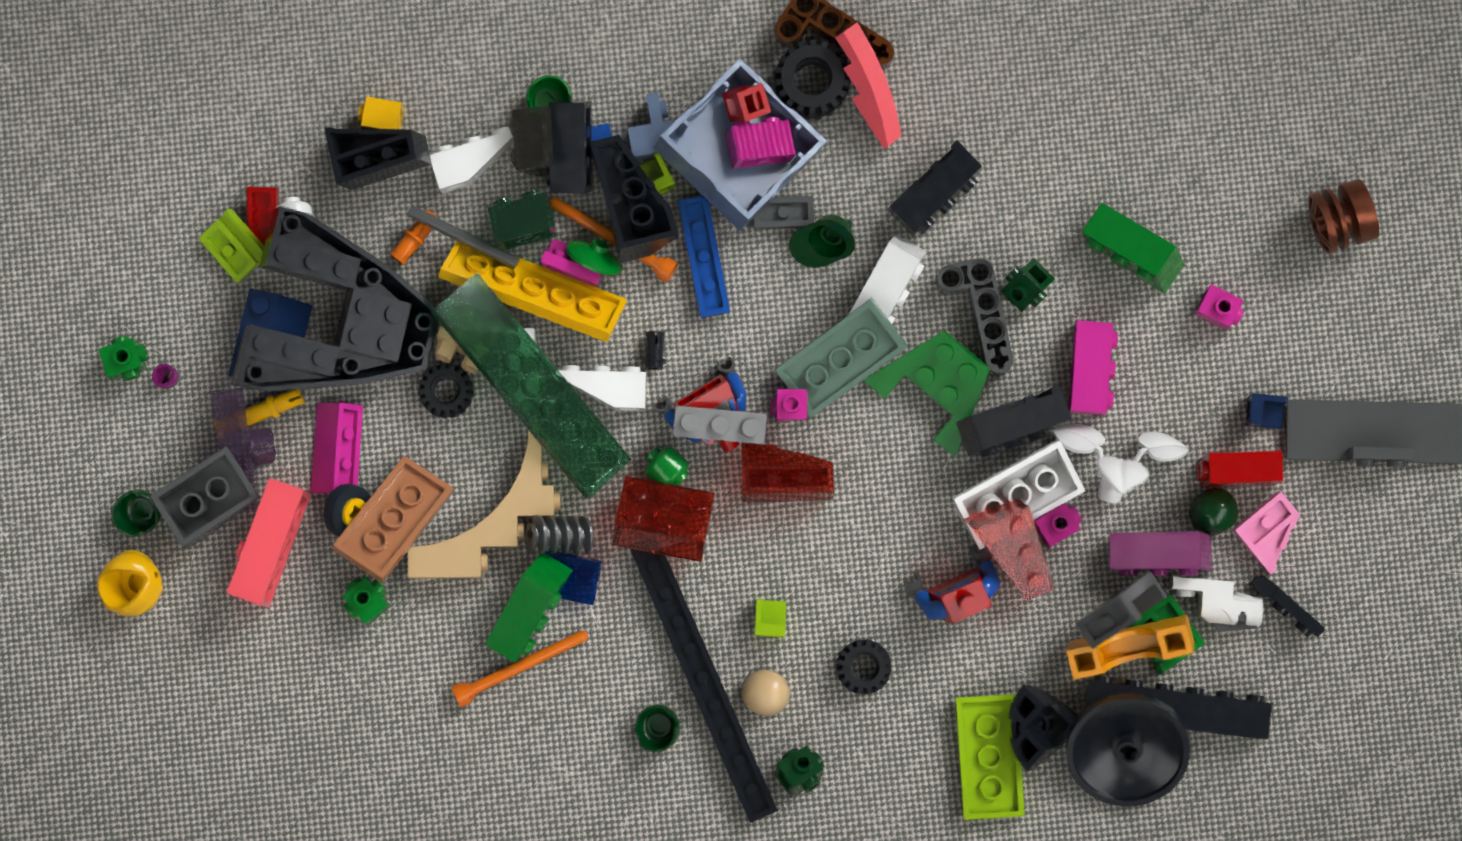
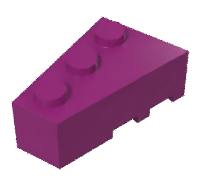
(1161, 553)

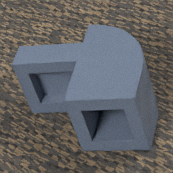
(644, 137)

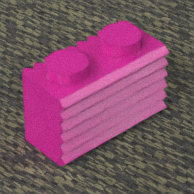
(760, 143)

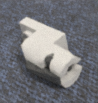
(1218, 603)

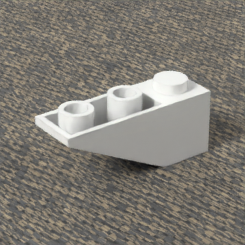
(466, 163)
(612, 388)

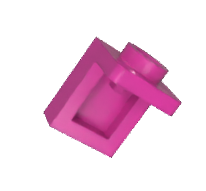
(789, 405)

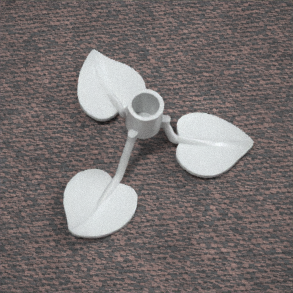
(1117, 474)

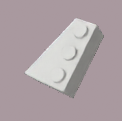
(892, 275)

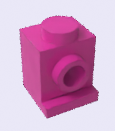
(1049, 532)

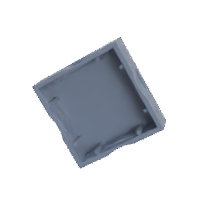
(700, 152)

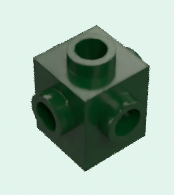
(1027, 285)
(799, 771)

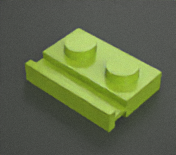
(233, 245)

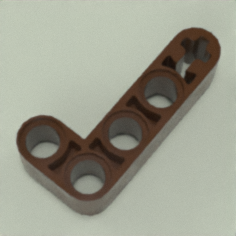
(813, 21)

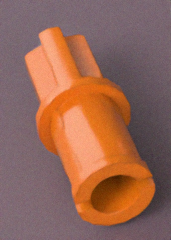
(411, 241)

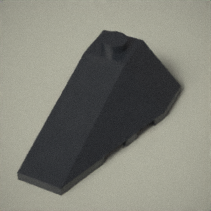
(636, 211)

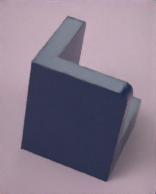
(1265, 411)

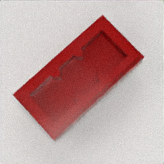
(260, 208)

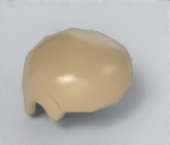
(765, 693)

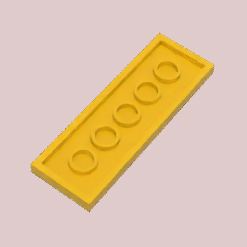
(539, 291)

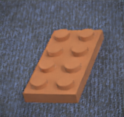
(393, 519)

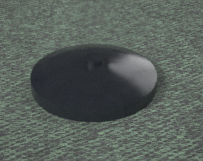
(1128, 749)

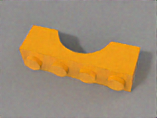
(1151, 640)

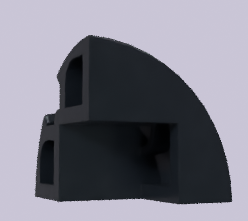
(1038, 725)

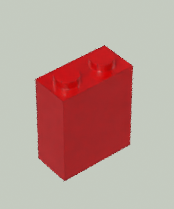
(1240, 469)

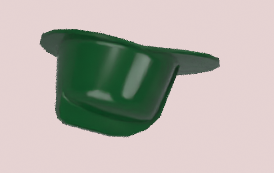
(823, 241)

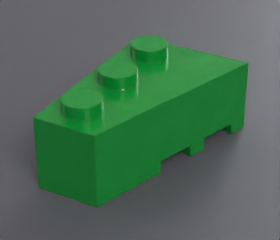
(1133, 247)
(528, 608)

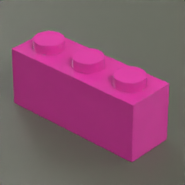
(1092, 368)

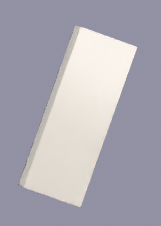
(1039, 480)

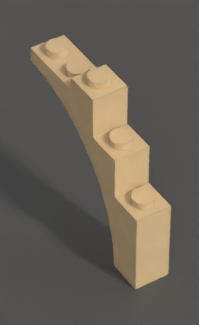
(464, 555)

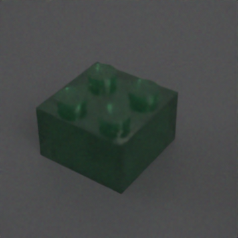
(522, 220)

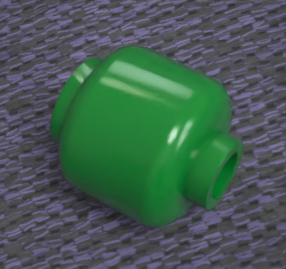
(666, 466)

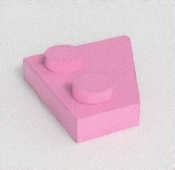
(1268, 530)

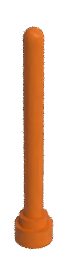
(661, 267)
(466, 692)

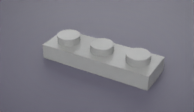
(719, 424)

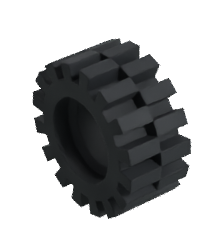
(439, 373)
(871, 649)

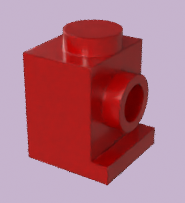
(746, 103)

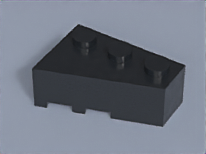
(371, 156)
(936, 190)
(1012, 422)

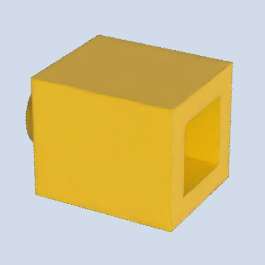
(380, 114)

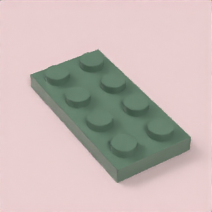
(842, 356)

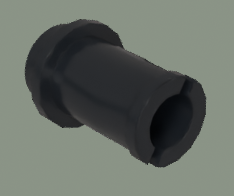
(654, 351)

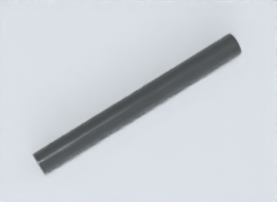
(463, 237)

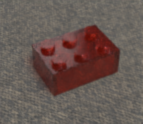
(663, 519)

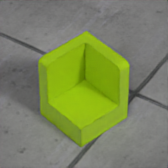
(659, 174)
(770, 618)

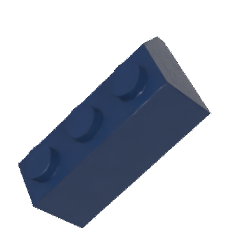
(273, 313)

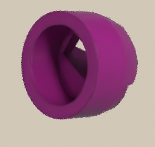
(161, 374)

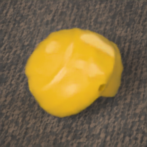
(129, 584)

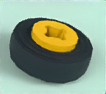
(343, 506)

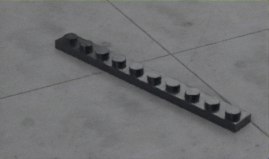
(705, 684)

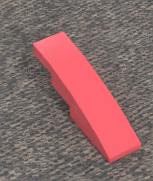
(874, 94)

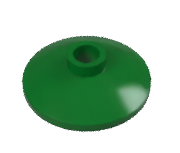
(594, 256)

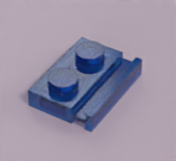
(584, 579)

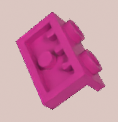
(559, 261)

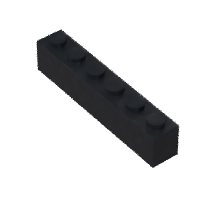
(1197, 711)

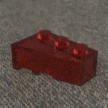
(783, 475)
(1014, 544)

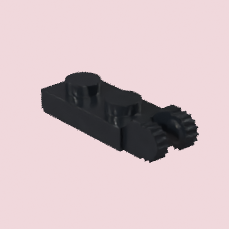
(1285, 605)

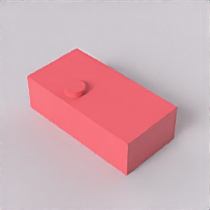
(268, 543)

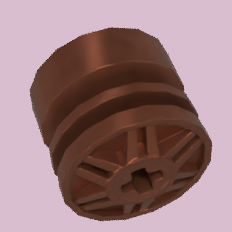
(1348, 215)

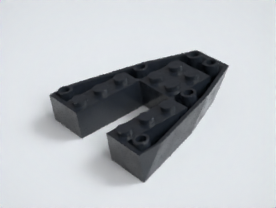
(381, 328)

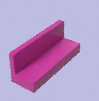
(336, 446)

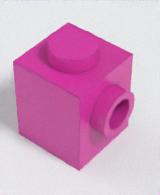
(1220, 308)

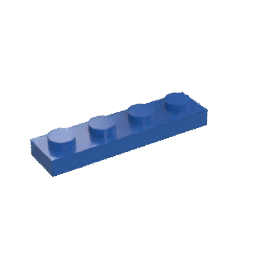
(704, 257)

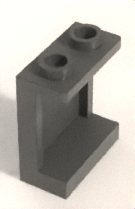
(1121, 610)

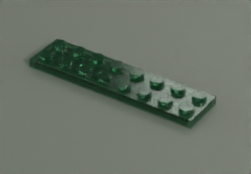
(531, 385)

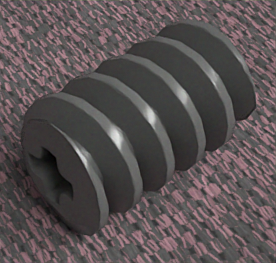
(560, 532)

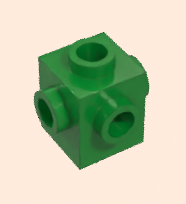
(113, 358)
(373, 608)

